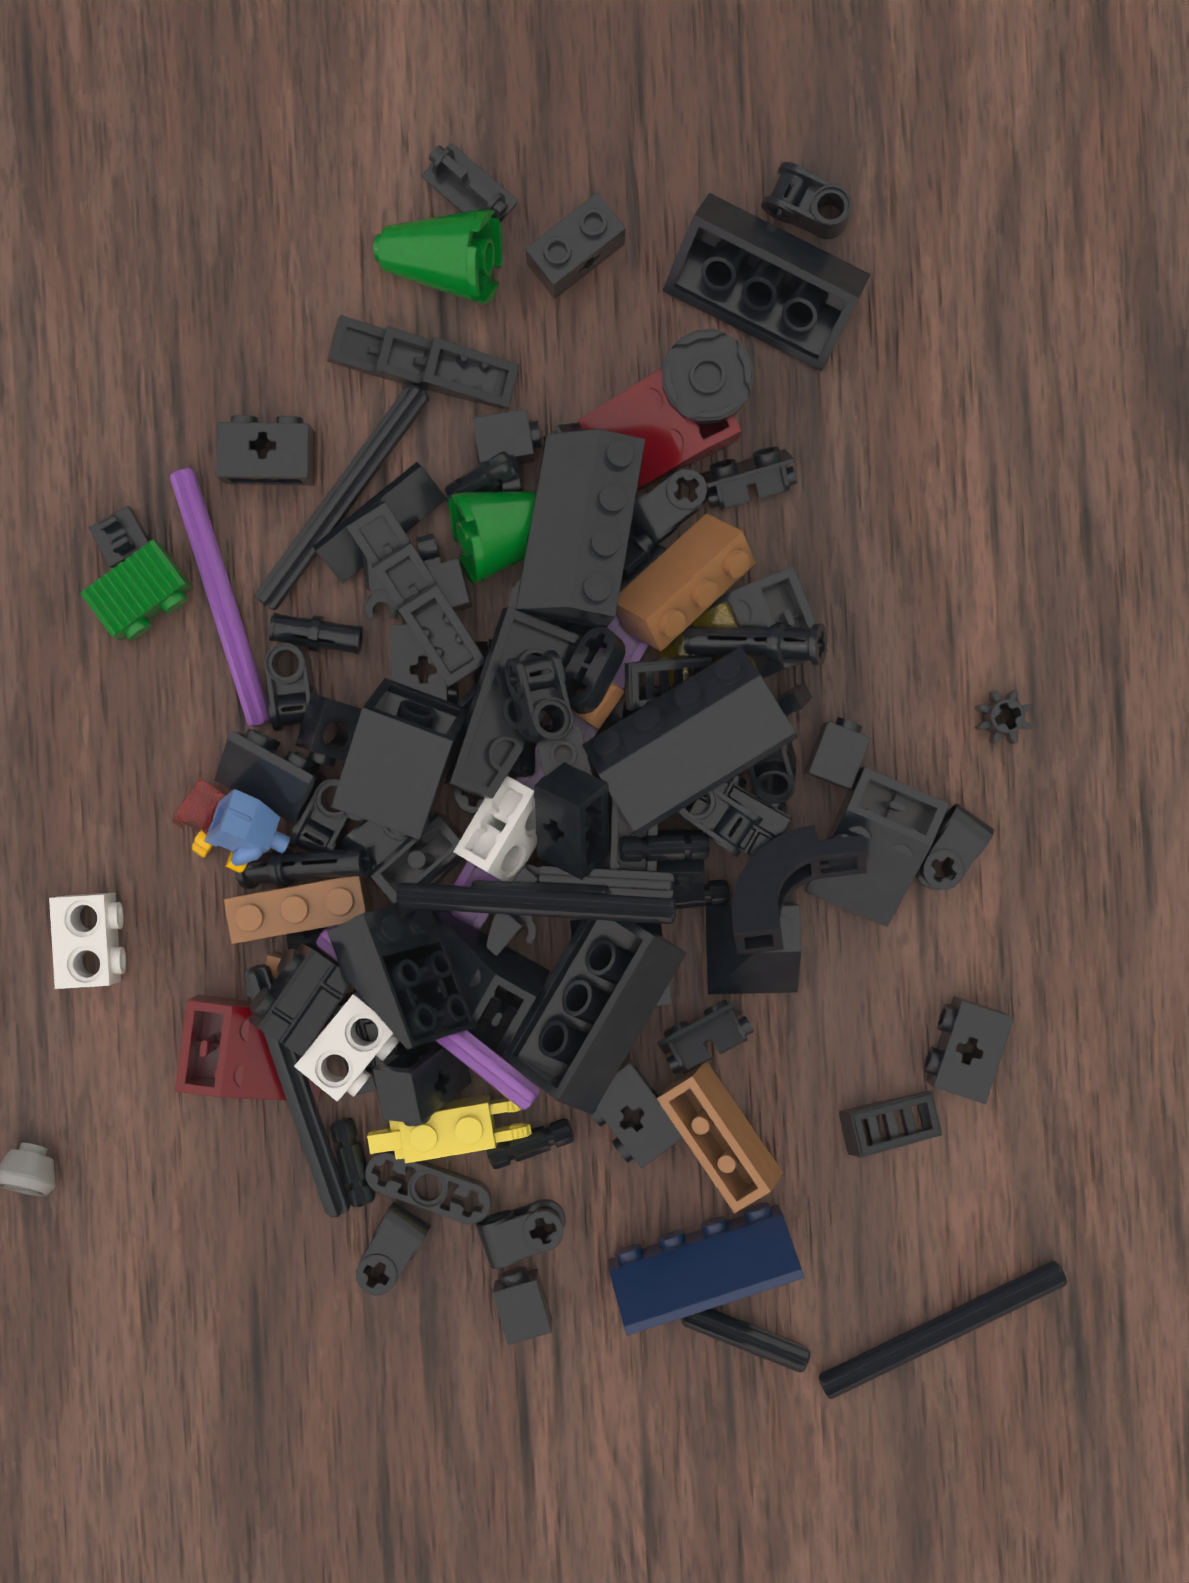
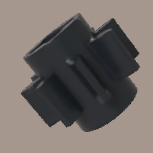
(1012, 724)

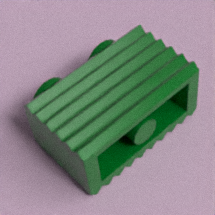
(138, 591)

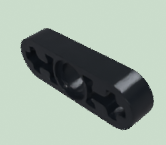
(456, 1208)

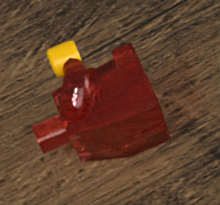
(198, 813)

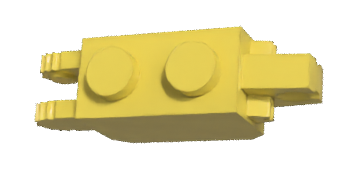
(452, 1130)

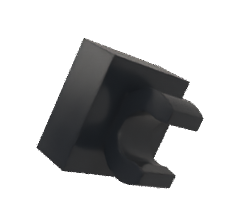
(119, 535)

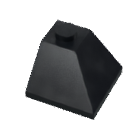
(752, 972)

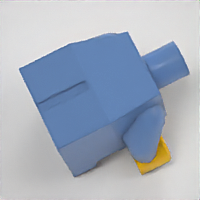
(245, 829)

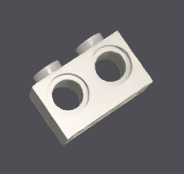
(502, 832)
(73, 940)
(342, 1039)

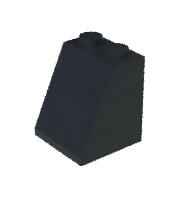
(399, 758)

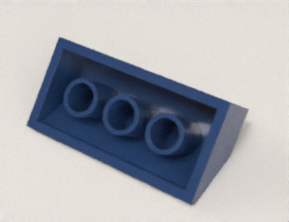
(703, 1268)

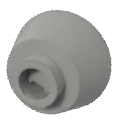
(28, 1170)

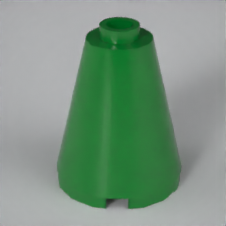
(445, 253)
(490, 530)

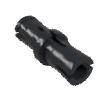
(315, 633)

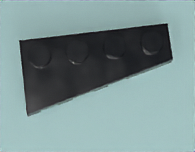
(491, 729)

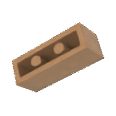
(684, 581)
(296, 908)
(720, 1137)

